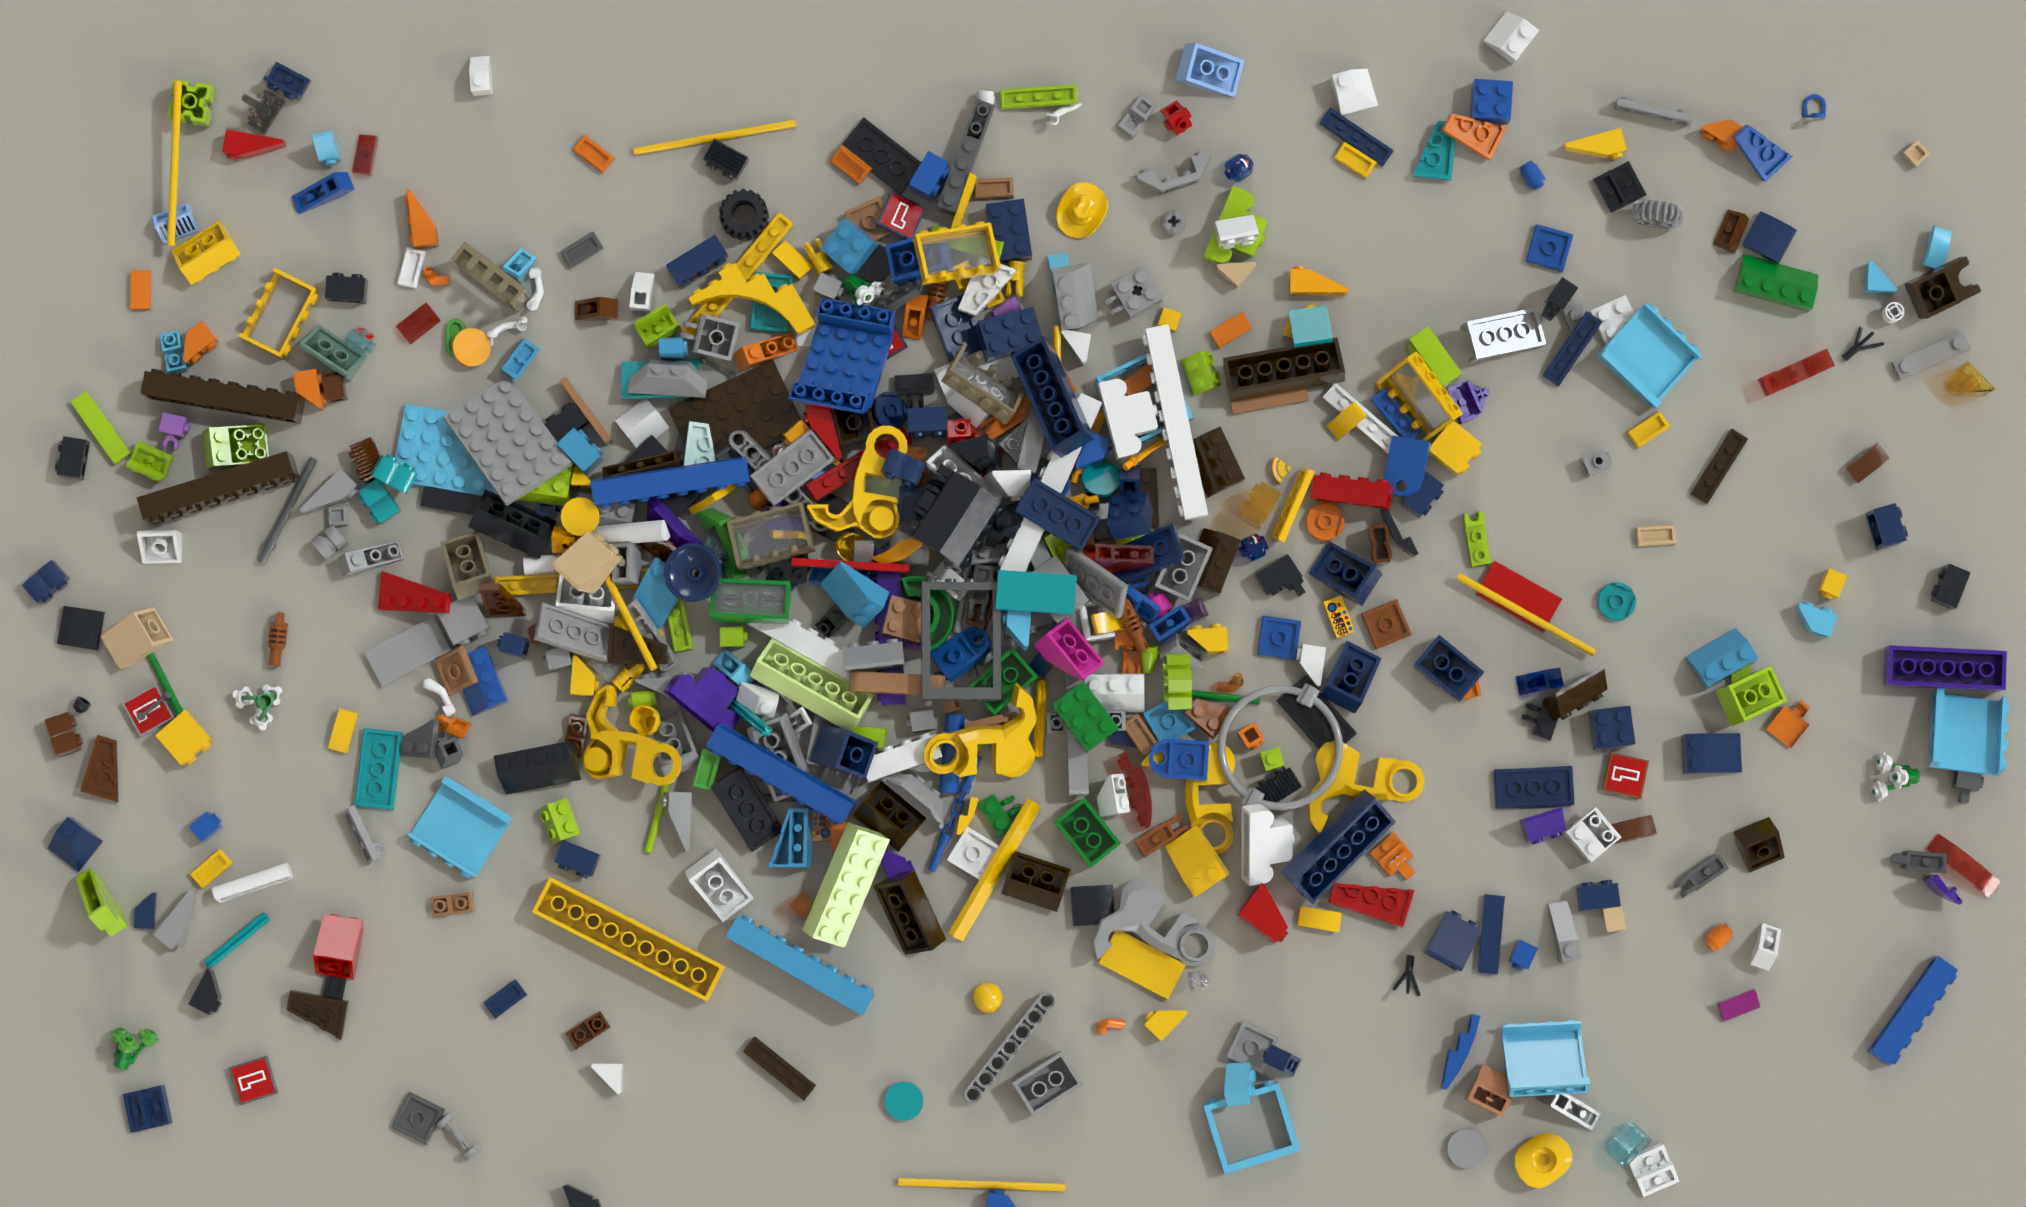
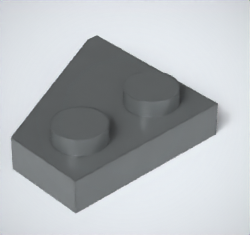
(421, 741)

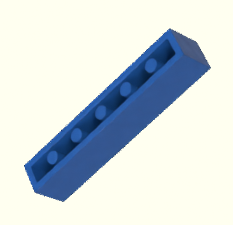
(1913, 1010)

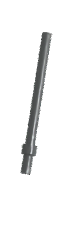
(269, 544)

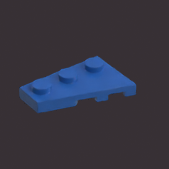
(1760, 152)

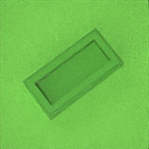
(706, 770)

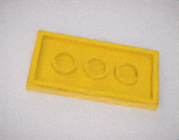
(1142, 964)

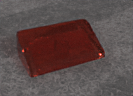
(365, 154)
(418, 323)

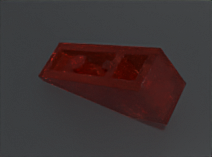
(1123, 557)

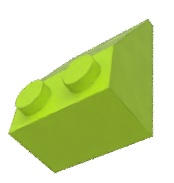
(1751, 696)

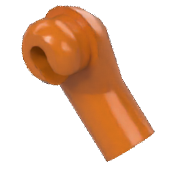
(433, 278)

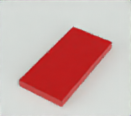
(1521, 592)

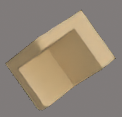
(1614, 918)

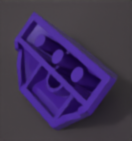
(678, 531)

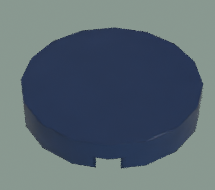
(889, 410)

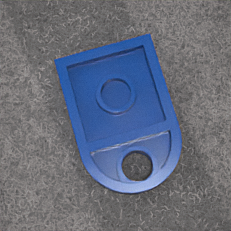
(1406, 463)
(962, 652)
(1182, 759)

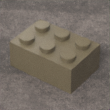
(466, 564)

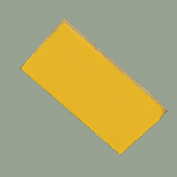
(792, 260)

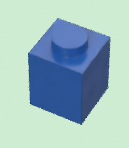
(206, 826)
(1522, 955)

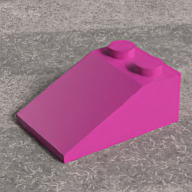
(1069, 650)

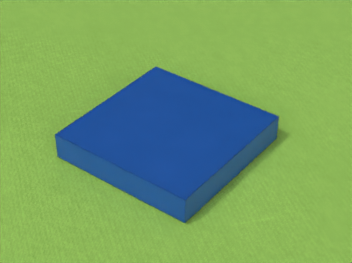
(1549, 248)
(1279, 637)

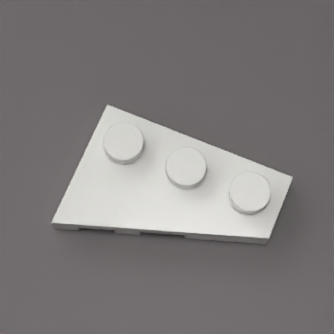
(983, 290)

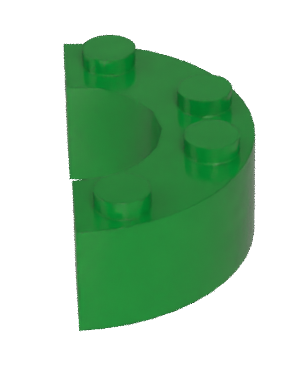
(940, 605)

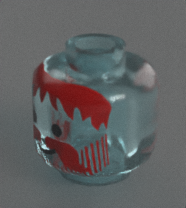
(361, 341)

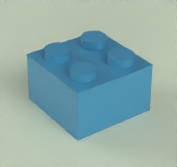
(849, 246)
(578, 449)

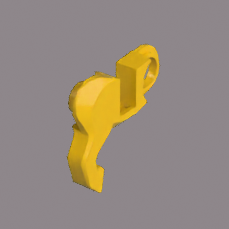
(868, 511)
(1010, 742)
(607, 750)
(1344, 782)
(1207, 813)

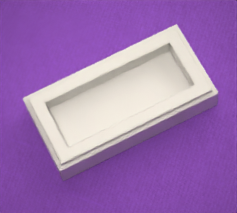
(411, 268)

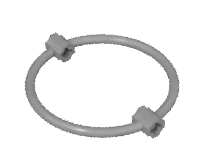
(1307, 697)

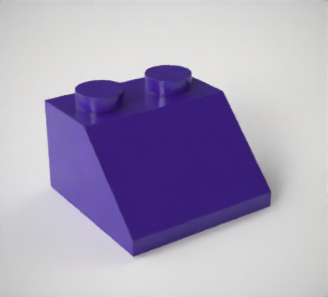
(1543, 825)

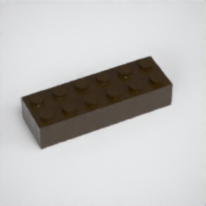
(1283, 370)

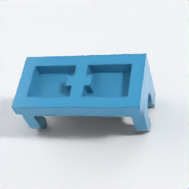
(520, 359)

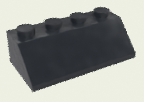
(512, 524)
(538, 767)

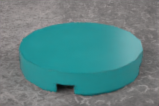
(1101, 479)
(1616, 601)
(904, 1101)

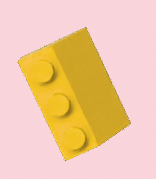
(205, 252)

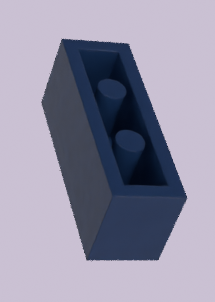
(697, 261)

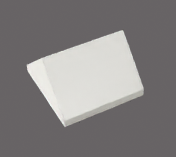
(641, 423)
(160, 546)

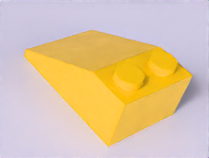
(1196, 861)

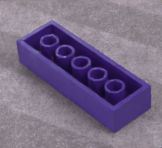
(1945, 668)

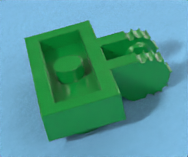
(996, 815)

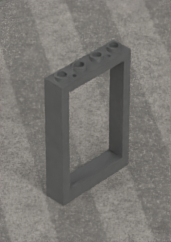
(958, 693)

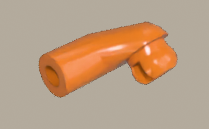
(1110, 1023)

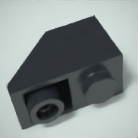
(832, 621)

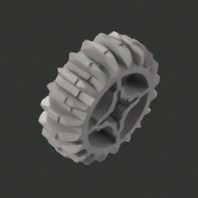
(1657, 214)

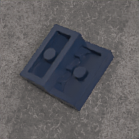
(1769, 237)
(147, 1108)

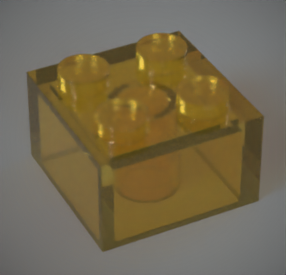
(1261, 504)

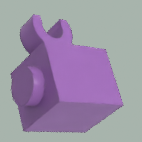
(174, 427)

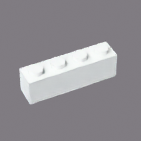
(900, 758)

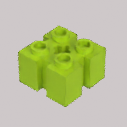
(199, 113)
(1177, 681)

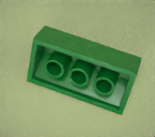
(1776, 283)

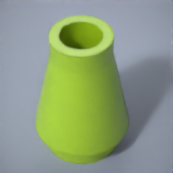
(1149, 658)

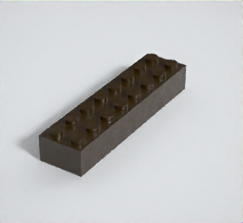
(222, 397)
(218, 487)

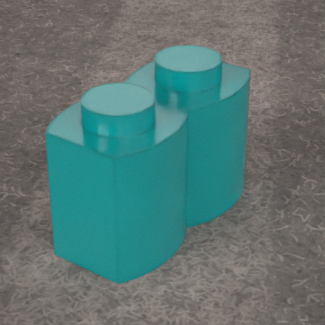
(393, 473)
(379, 501)

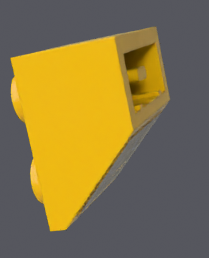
(1209, 640)

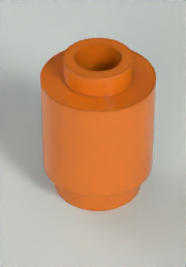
(757, 499)
(1719, 937)

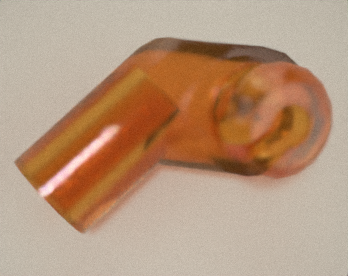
(1233, 685)

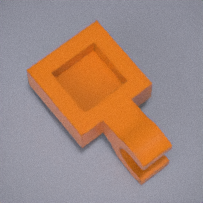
(454, 726)

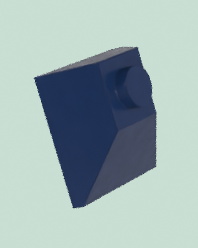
(74, 843)

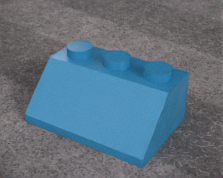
(1722, 658)

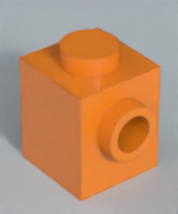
(1251, 736)

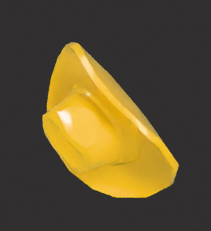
(1081, 210)
(1543, 1160)

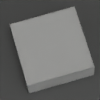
(338, 516)

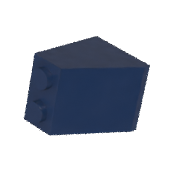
(844, 751)
(1453, 940)

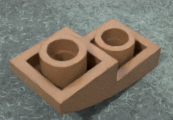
(452, 904)

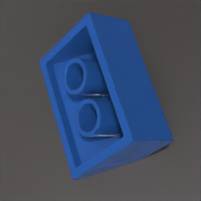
(489, 689)

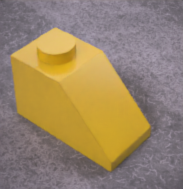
(582, 679)
(1163, 1021)

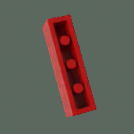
(1351, 491)

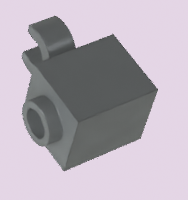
(448, 751)
(1967, 782)

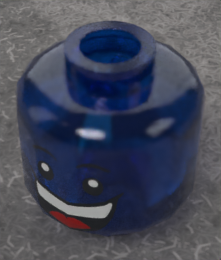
(1238, 167)
(1253, 547)

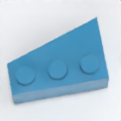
(795, 841)

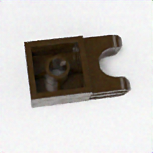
(1946, 289)

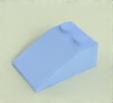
(1209, 69)

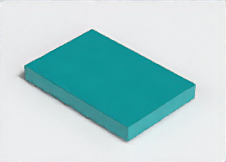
(765, 318)

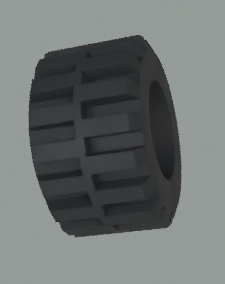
(743, 198)

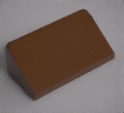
(1731, 231)

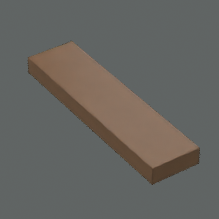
(1269, 401)
(586, 411)

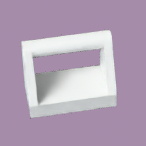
(1086, 628)

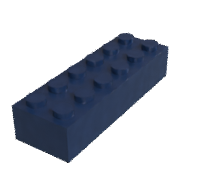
(1052, 397)
(1338, 846)

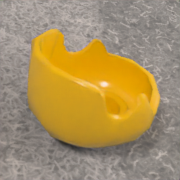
(845, 544)
(644, 720)
(988, 998)

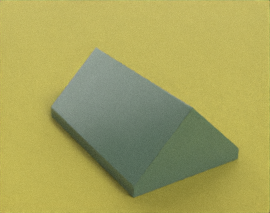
(332, 352)

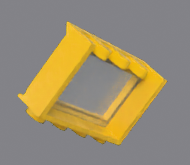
(956, 253)
(280, 314)
(1421, 395)

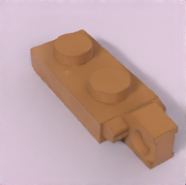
(992, 721)

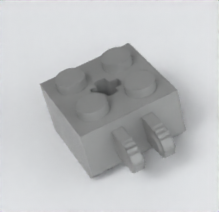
(1133, 304)
(702, 339)

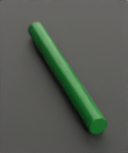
(164, 682)
(1221, 696)

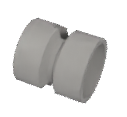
(330, 542)

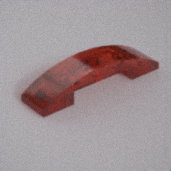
(1796, 372)
(1965, 865)

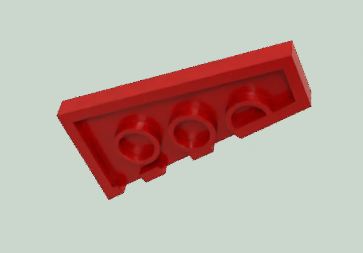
(409, 596)
(1379, 903)

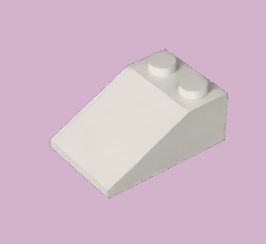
(718, 885)

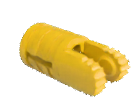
(820, 259)
(1018, 277)
(627, 676)

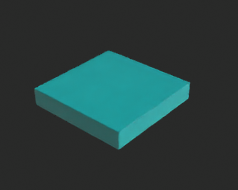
(1310, 326)

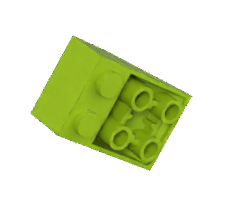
(234, 445)

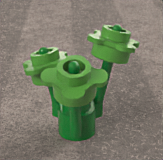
(126, 1045)

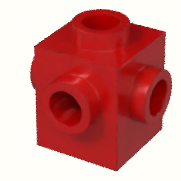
(1176, 118)
(959, 430)

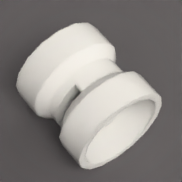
(1889, 314)

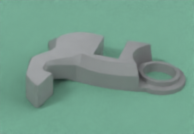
(1137, 909)

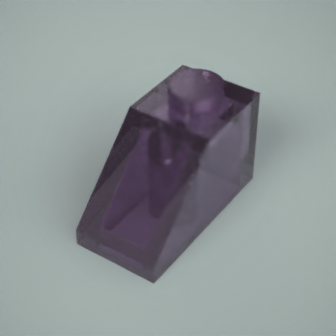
(1196, 610)

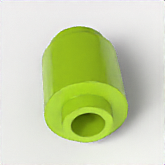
(642, 698)

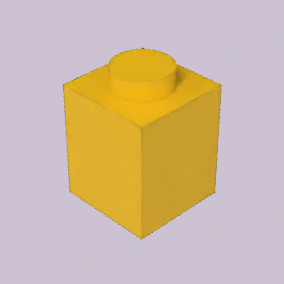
(1832, 584)

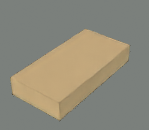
(1655, 535)

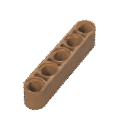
(890, 683)

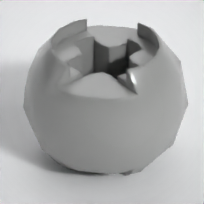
(1167, 227)

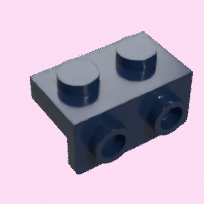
(287, 81)

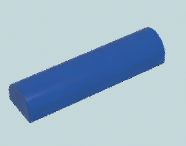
(950, 782)

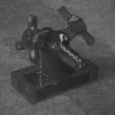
(265, 111)

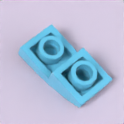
(1938, 247)
(173, 351)

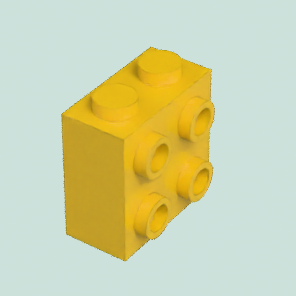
(1455, 448)
(185, 738)

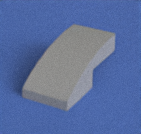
(1136, 116)

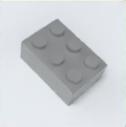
(1047, 1083)

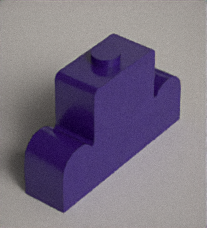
(705, 697)

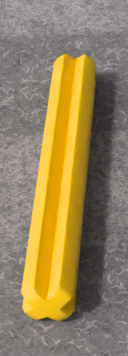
(1040, 708)

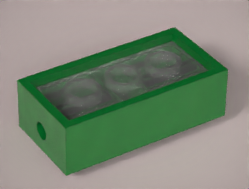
(751, 601)

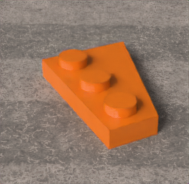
(1474, 134)

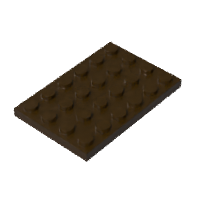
(748, 402)

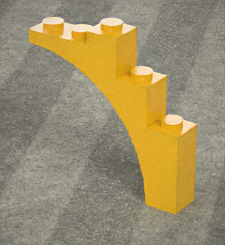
(758, 289)

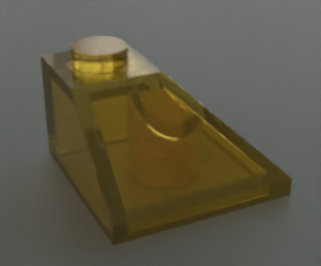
(1967, 382)

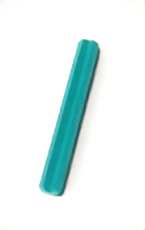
(750, 718)
(237, 940)

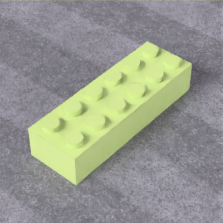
(810, 685)
(846, 885)

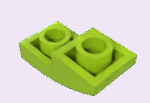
(873, 733)

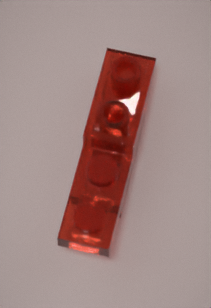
(1141, 796)

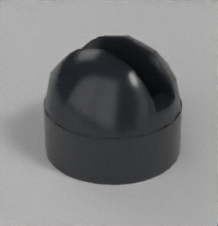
(81, 704)

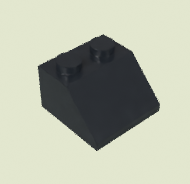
(979, 453)

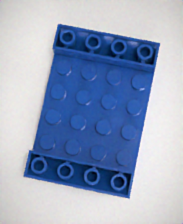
(845, 356)

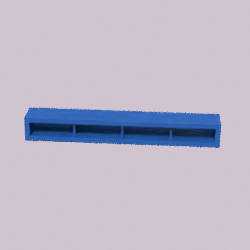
(670, 480)
(780, 773)

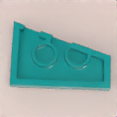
(1437, 156)

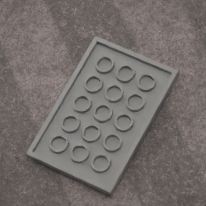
(507, 440)

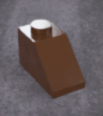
(596, 309)

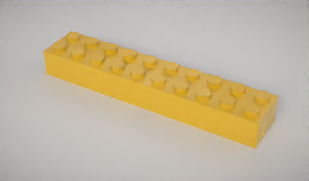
(629, 939)

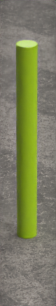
(656, 821)

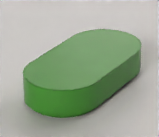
(452, 329)

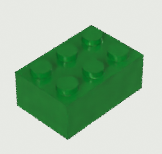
(1013, 671)
(1085, 717)
(1087, 832)

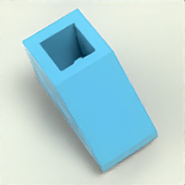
(1816, 620)

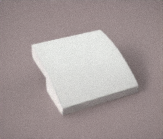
(1653, 1170)

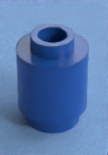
(1532, 175)

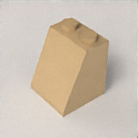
(588, 562)
(136, 637)

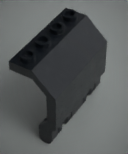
(954, 518)

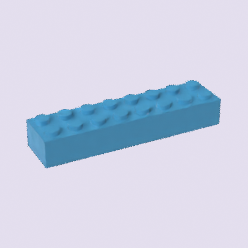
(800, 965)

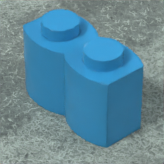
(673, 348)

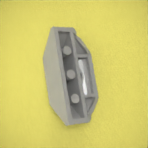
(668, 378)
(918, 795)

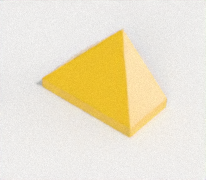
(579, 479)

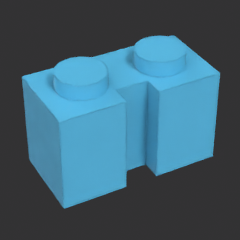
(1239, 1083)

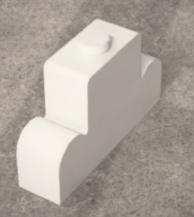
(1126, 416)
(1263, 843)

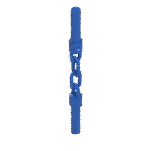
(945, 838)

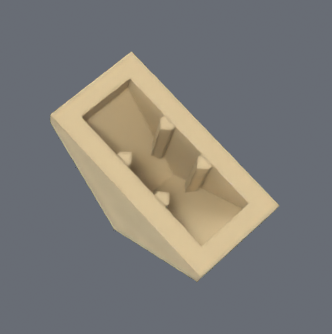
(1236, 272)

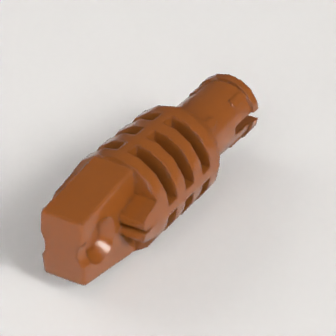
(936, 295)
(1133, 627)
(277, 639)

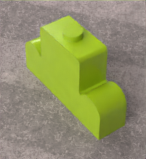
(1237, 205)
(99, 903)

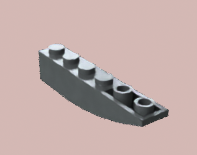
(965, 157)

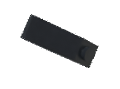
(1101, 531)

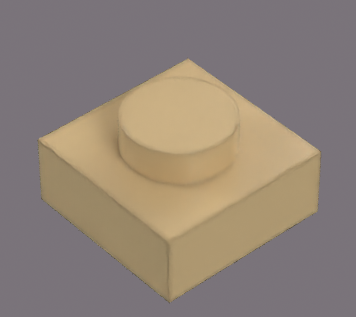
(1916, 153)

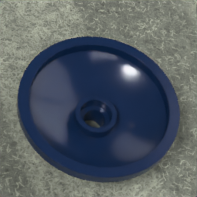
(681, 568)

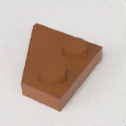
(1207, 716)

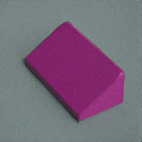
(1738, 1005)

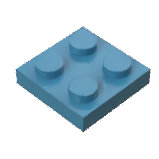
(1168, 723)

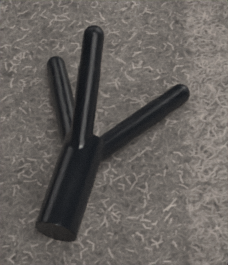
(1858, 345)
(1410, 977)

